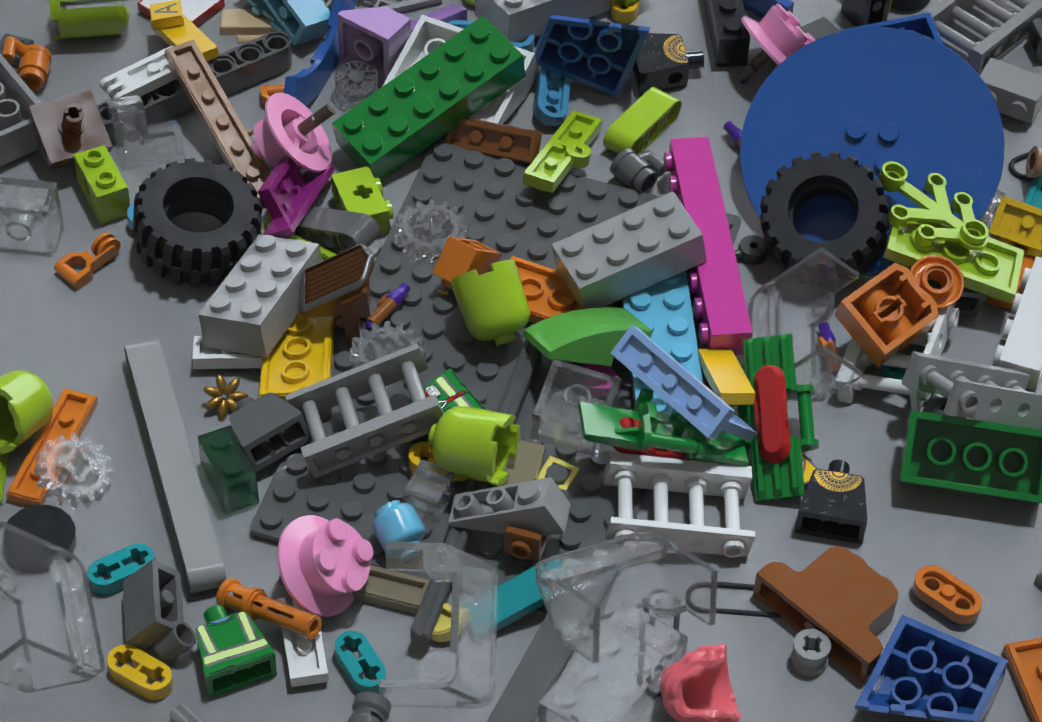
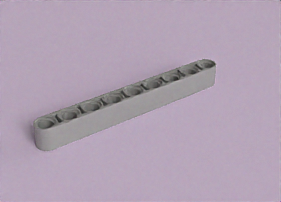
(175, 466)

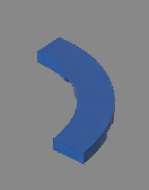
(310, 82)

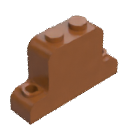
(835, 597)

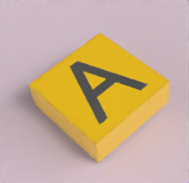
(166, 14)

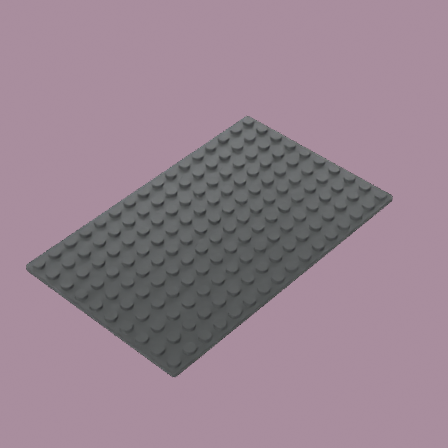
(515, 223)

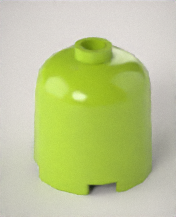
(493, 302)
(24, 408)
(475, 443)

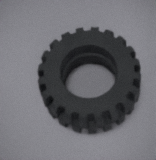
(825, 177)
(200, 189)

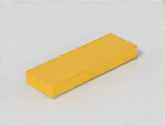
(186, 32)
(726, 376)

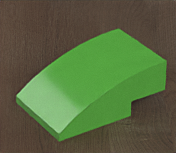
(583, 334)

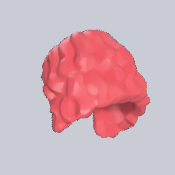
(700, 687)

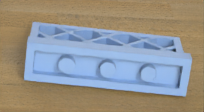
(678, 386)

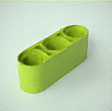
(643, 122)

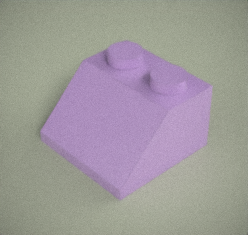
(373, 37)

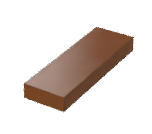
(496, 139)

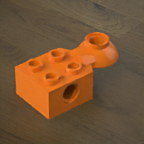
(899, 305)

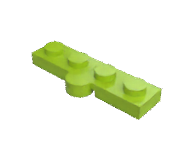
(563, 151)

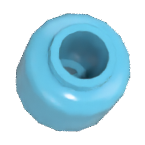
(397, 524)

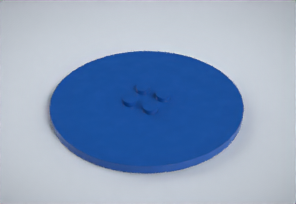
(880, 101)

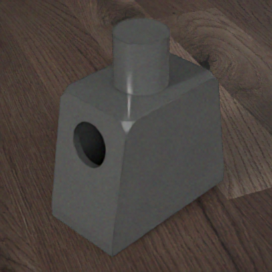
(268, 429)

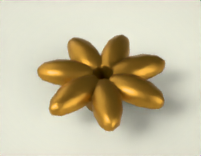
(224, 389)

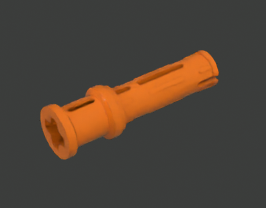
(257, 605)

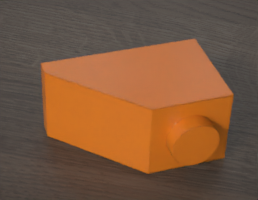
(462, 256)

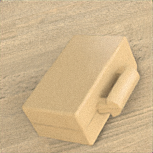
(244, 24)

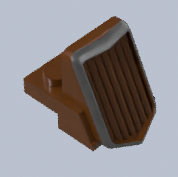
(339, 289)

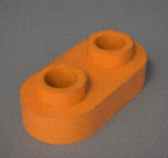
(949, 594)

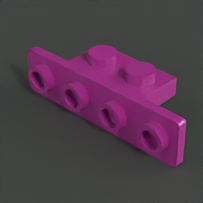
(290, 196)

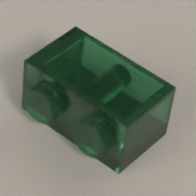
(228, 469)

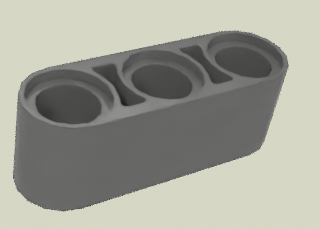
(338, 229)

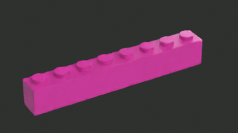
(717, 281)

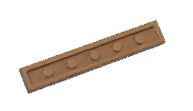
(216, 112)

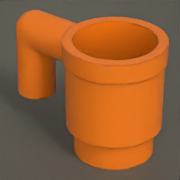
(33, 62)

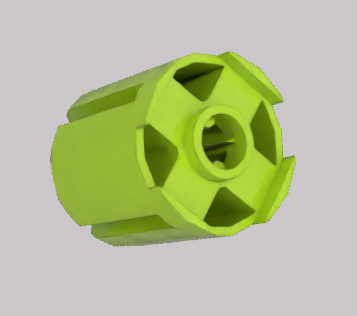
(88, 21)

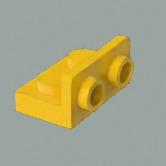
(1018, 226)

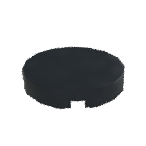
(48, 524)

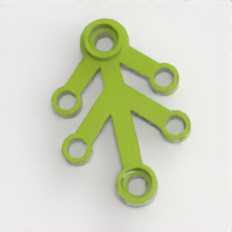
(968, 231)

